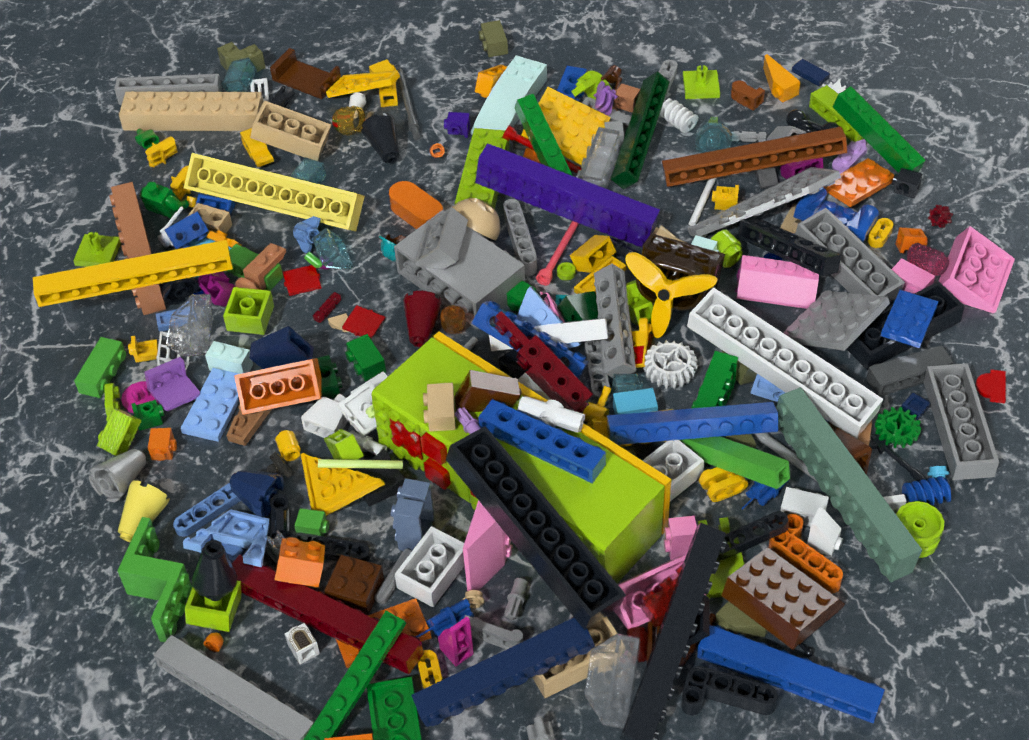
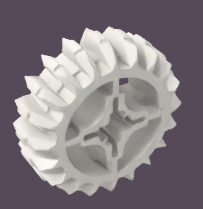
(670, 364)

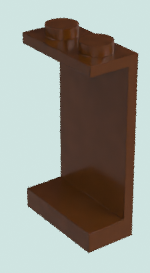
(303, 76)

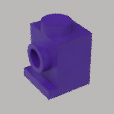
(457, 123)

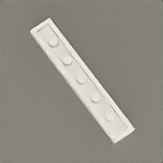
(566, 332)

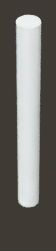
(701, 203)

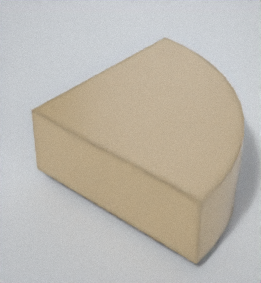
(338, 321)

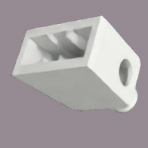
(324, 417)

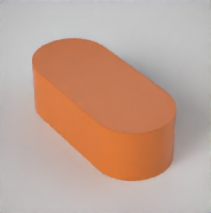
(413, 203)

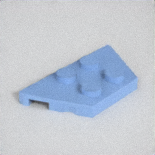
(538, 312)

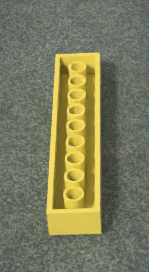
(274, 191)

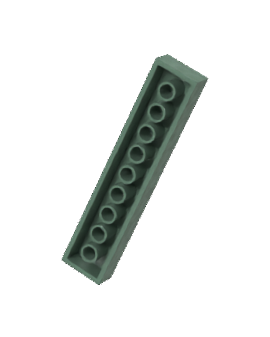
(847, 486)

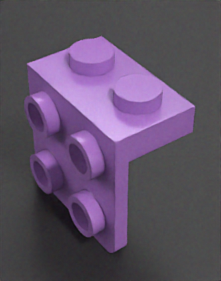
(170, 384)

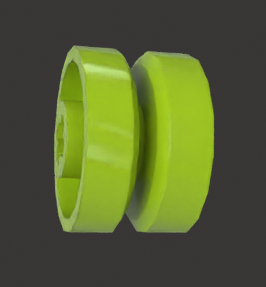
(924, 525)

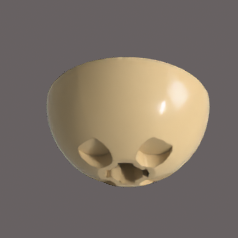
(480, 217)

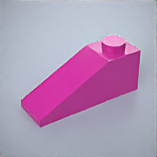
(457, 642)

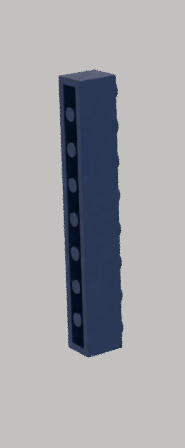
(502, 672)

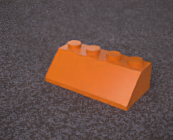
(279, 386)

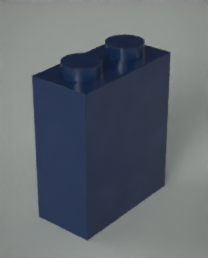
(280, 349)

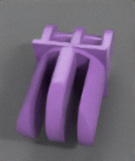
(604, 98)

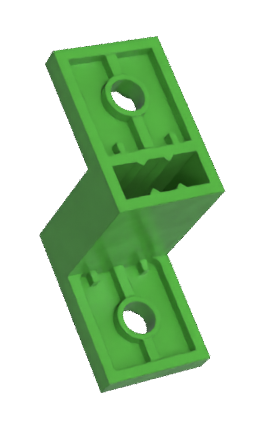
(155, 579)

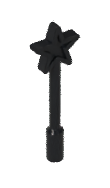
(880, 446)

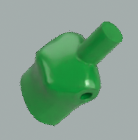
(145, 138)

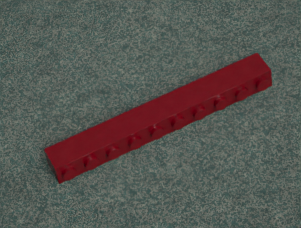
(323, 613)

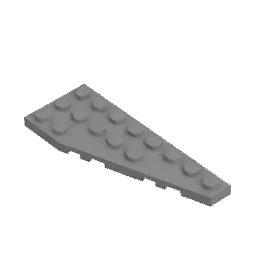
(792, 188)

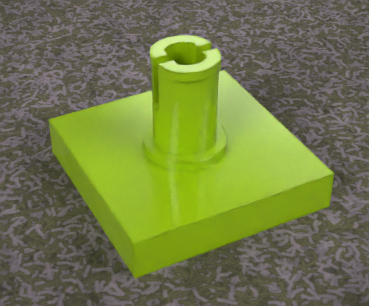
(701, 83)
(96, 250)

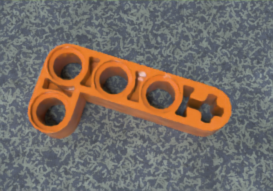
(825, 573)

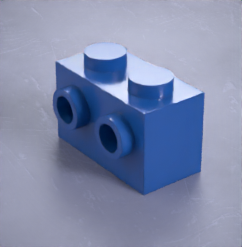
(187, 230)

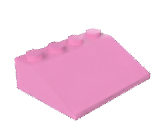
(977, 271)
(484, 549)

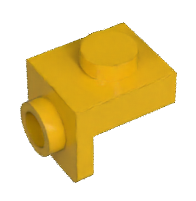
(143, 350)

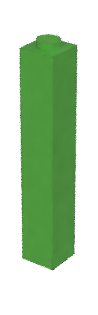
(741, 460)

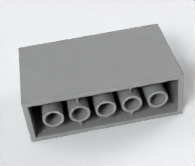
(477, 276)

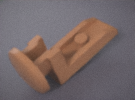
(260, 266)

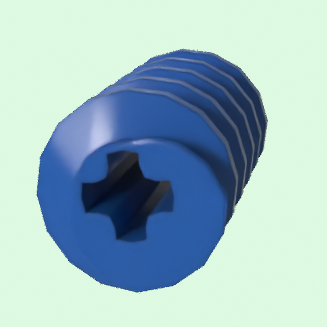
(927, 490)

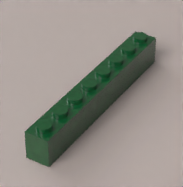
(640, 131)

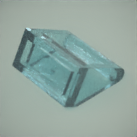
(326, 246)

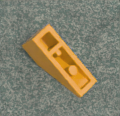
(487, 79)
(781, 82)

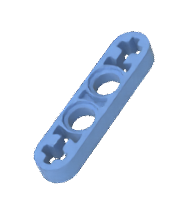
(208, 506)

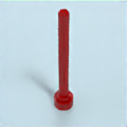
(511, 134)

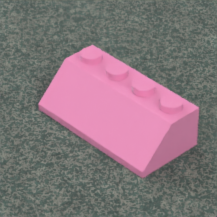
(776, 282)
(638, 586)

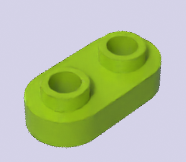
(111, 396)

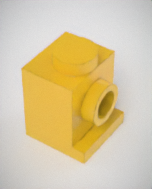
(388, 91)
(725, 197)

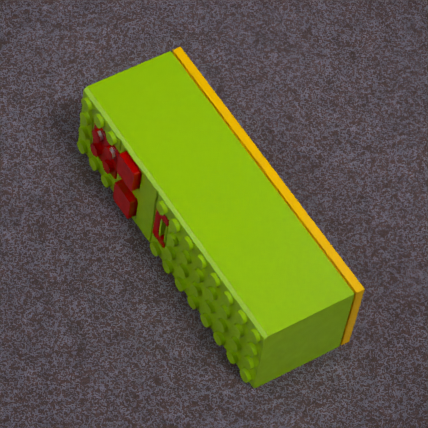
(613, 517)

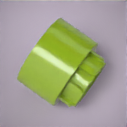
(729, 246)

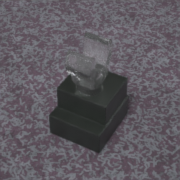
(274, 547)

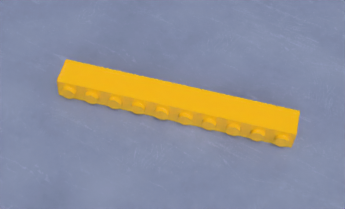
(132, 273)

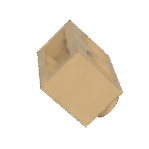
(213, 218)

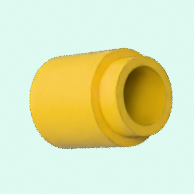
(288, 445)

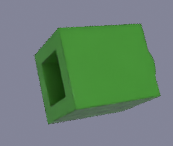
(311, 522)

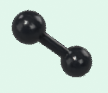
(798, 115)

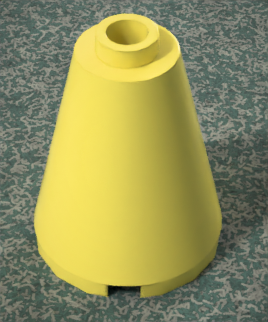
(140, 503)

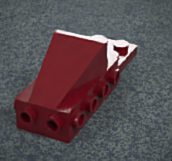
(545, 367)

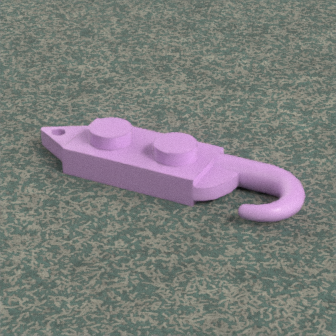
(854, 154)

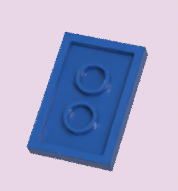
(909, 318)

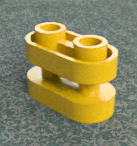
(722, 483)

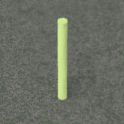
(377, 464)

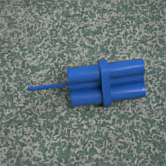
(762, 493)
(448, 617)

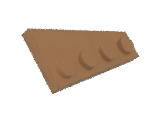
(245, 426)

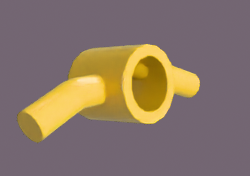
(597, 410)

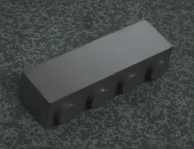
(905, 371)

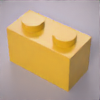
(593, 253)

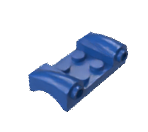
(857, 223)

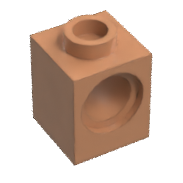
(626, 97)

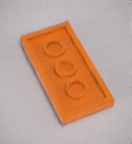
(860, 182)
(408, 611)

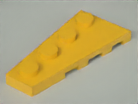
(361, 82)

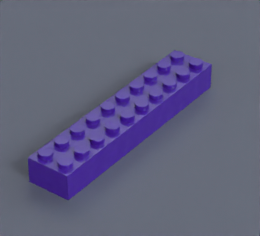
(566, 195)

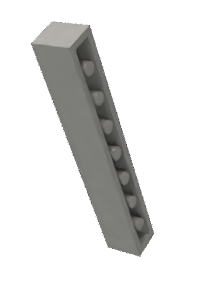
(232, 691)

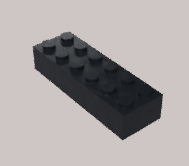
(873, 349)

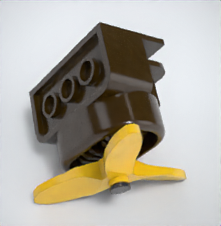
(673, 276)

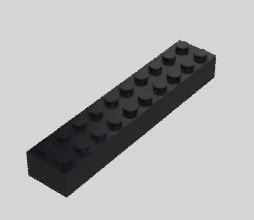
(535, 527)

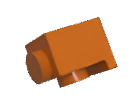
(908, 236)

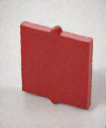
(301, 280)
(363, 322)

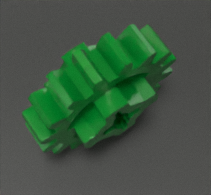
(907, 431)

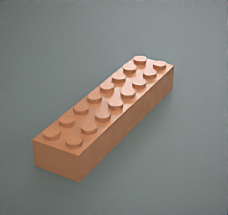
(136, 242)

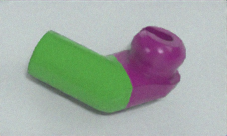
(314, 261)

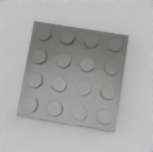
(836, 319)

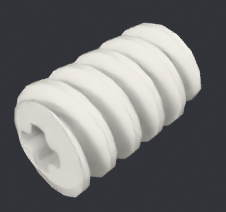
(678, 115)

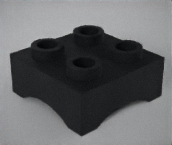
(391, 477)

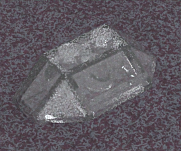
(191, 326)
(612, 678)

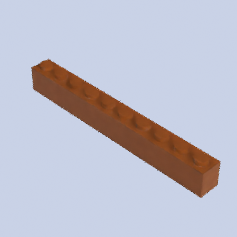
(754, 156)

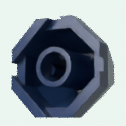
(256, 489)

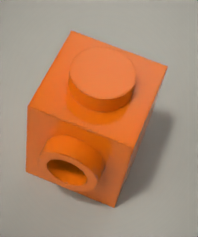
(161, 444)

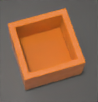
(300, 562)

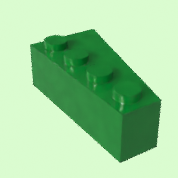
(718, 381)

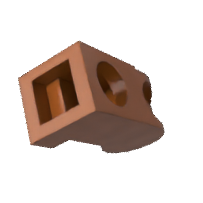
(747, 95)

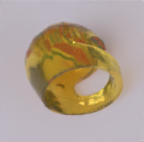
(343, 120)

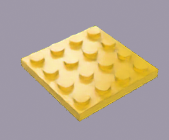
(570, 123)

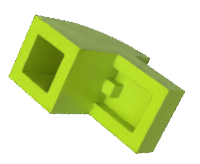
(588, 84)
(638, 305)

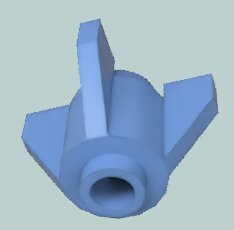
(305, 231)

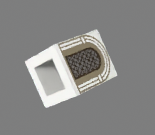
(302, 643)

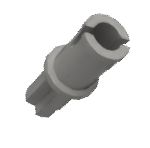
(515, 598)

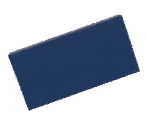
(810, 72)

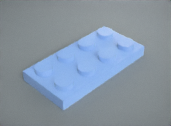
(213, 407)

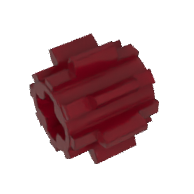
(945, 217)

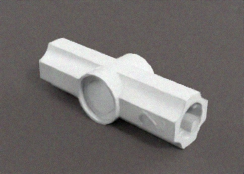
(552, 413)

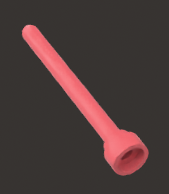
(545, 275)

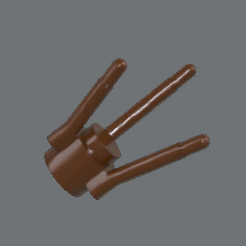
(613, 75)

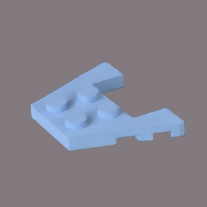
(236, 529)

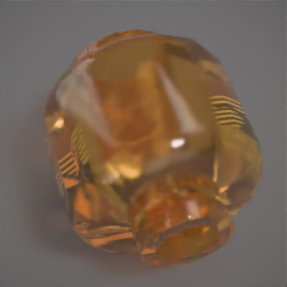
(453, 319)

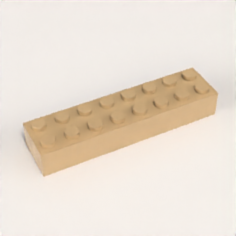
(190, 111)

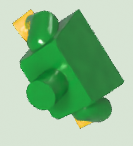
(163, 200)

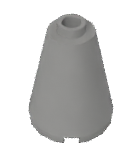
(116, 474)

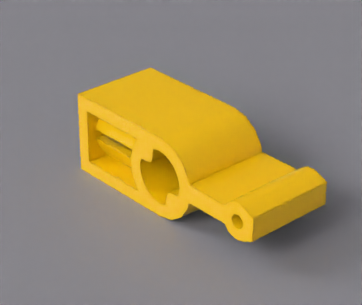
(256, 150)

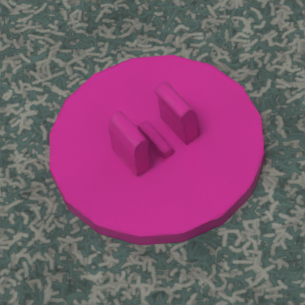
(137, 394)

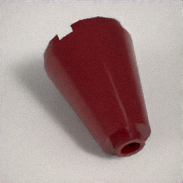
(421, 315)

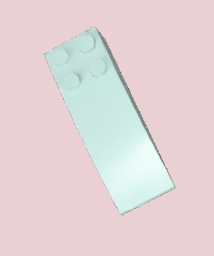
(517, 81)

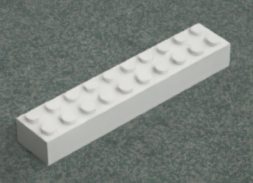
(784, 361)

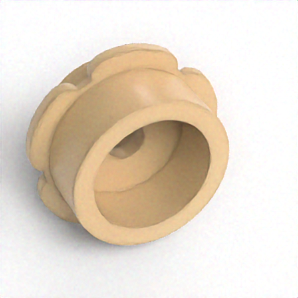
(475, 598)

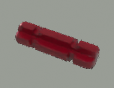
(327, 307)

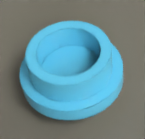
(938, 471)

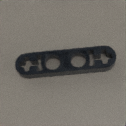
(752, 539)
(332, 543)

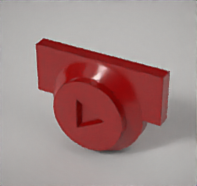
(992, 386)

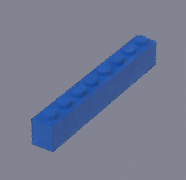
(692, 423)
(791, 673)

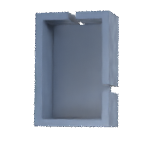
(412, 513)

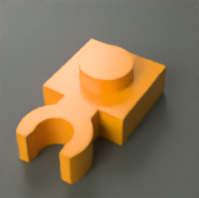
(220, 236)

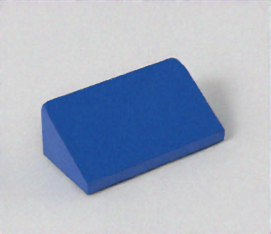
(215, 202)

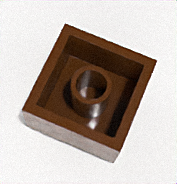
(355, 583)

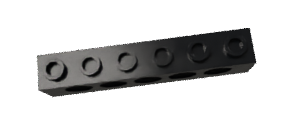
(789, 246)

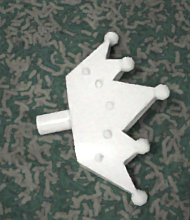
(837, 86)

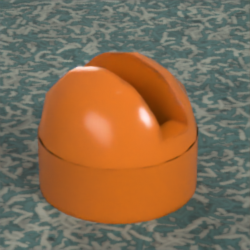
(437, 154)
(214, 642)

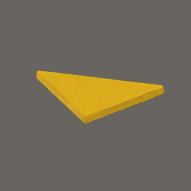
(335, 487)

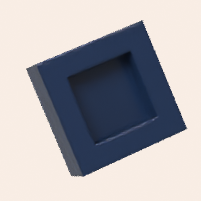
(916, 405)

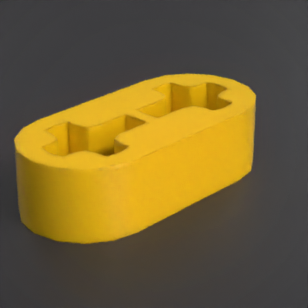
(883, 234)
(433, 670)

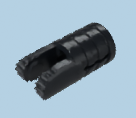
(281, 99)

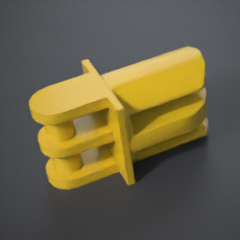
(160, 152)
(178, 183)

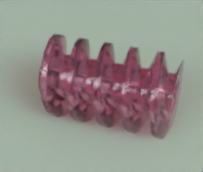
(927, 259)

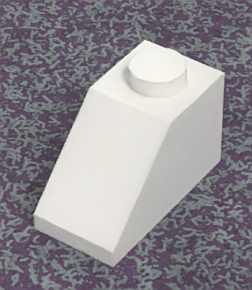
(824, 533)

